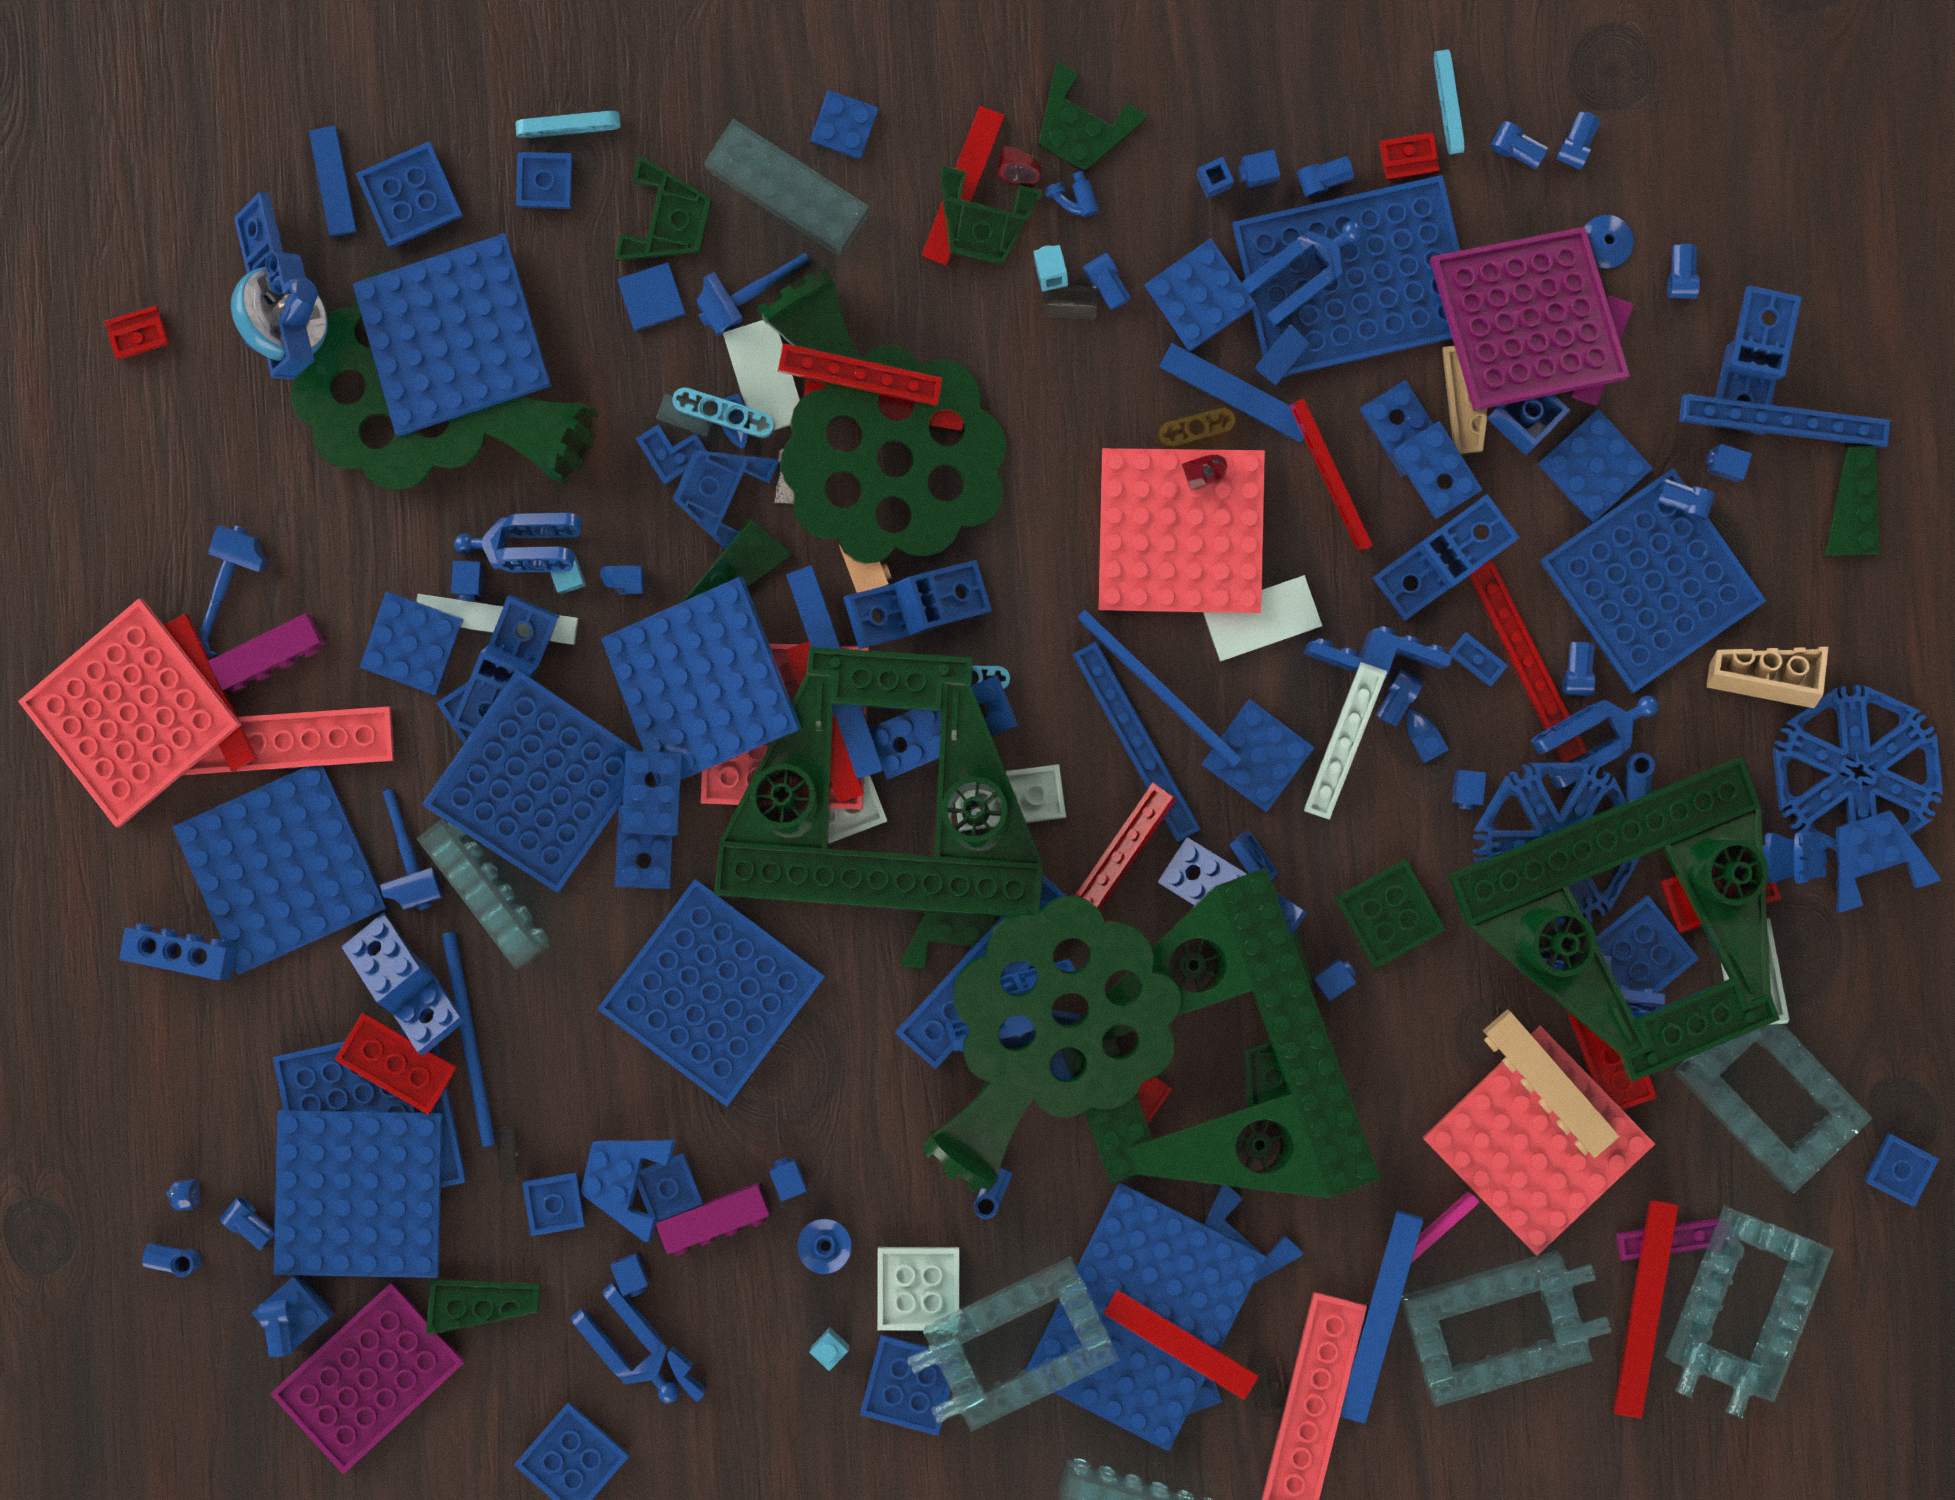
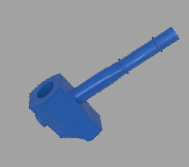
(721, 310)
(234, 548)
(419, 886)

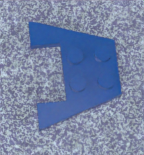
(710, 485)
(1873, 846)
(614, 1176)
(1283, 1252)

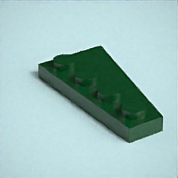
(1855, 513)
(747, 556)
(474, 1303)

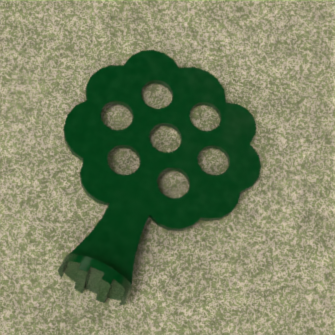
(814, 321)
(543, 431)
(978, 1136)

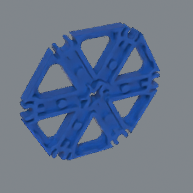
(1856, 746)
(1546, 819)

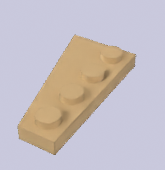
(1466, 425)

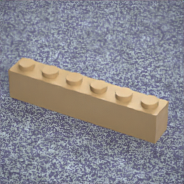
(1550, 1083)

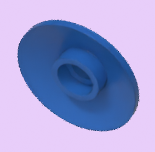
(1613, 254)
(811, 1249)

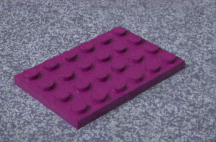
(367, 1378)

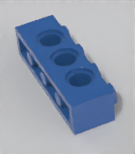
(137, 949)

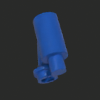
(1084, 194)

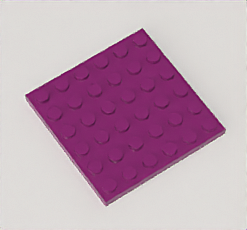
(1529, 318)

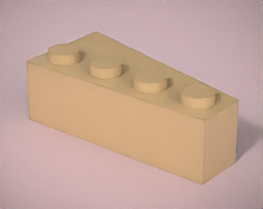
(1772, 674)

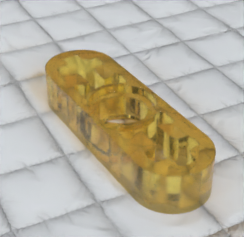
(1214, 415)

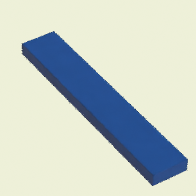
(1231, 391)

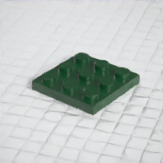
(1389, 913)

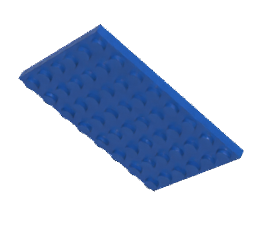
(1386, 283)
(1178, 1272)

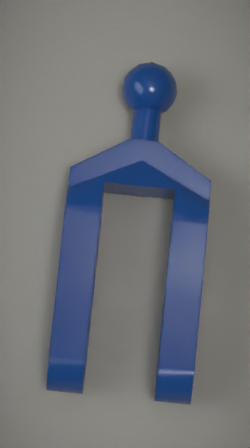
(1326, 249)
(526, 558)
(1619, 720)
(615, 1360)

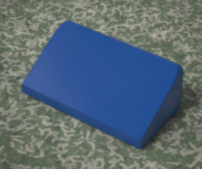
(1282, 355)

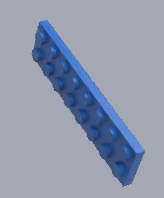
(926, 1027)

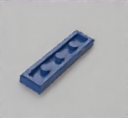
(333, 181)

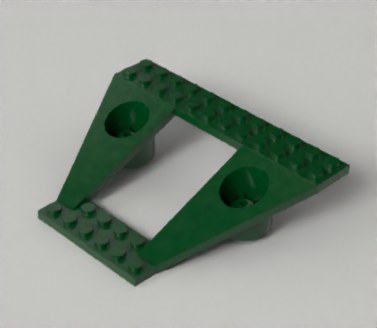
(1693, 821)
(792, 860)
(1317, 1122)

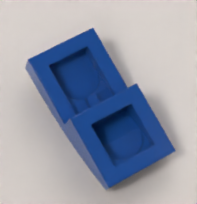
(680, 1366)

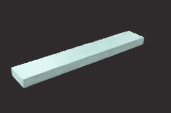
(485, 617)
(1345, 740)

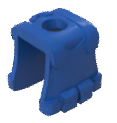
(1795, 857)

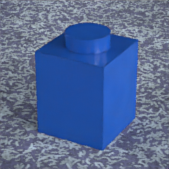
(1259, 169)
(1214, 177)
(1728, 462)
(467, 579)
(1468, 789)
(1334, 979)
(788, 1178)
(630, 1275)

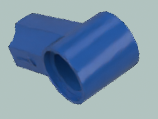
(1513, 142)
(1576, 147)
(1317, 179)
(1103, 275)
(1683, 278)
(1693, 501)
(1579, 677)
(1401, 693)
(1638, 782)
(995, 1194)
(242, 1219)
(170, 1259)
(276, 1320)

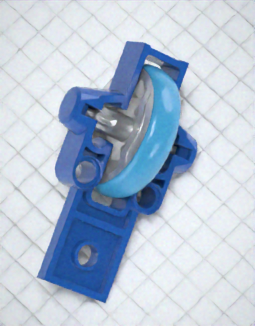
(275, 295)

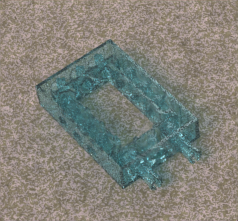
(1786, 1166)
(1539, 1273)
(1783, 1325)
(950, 1332)

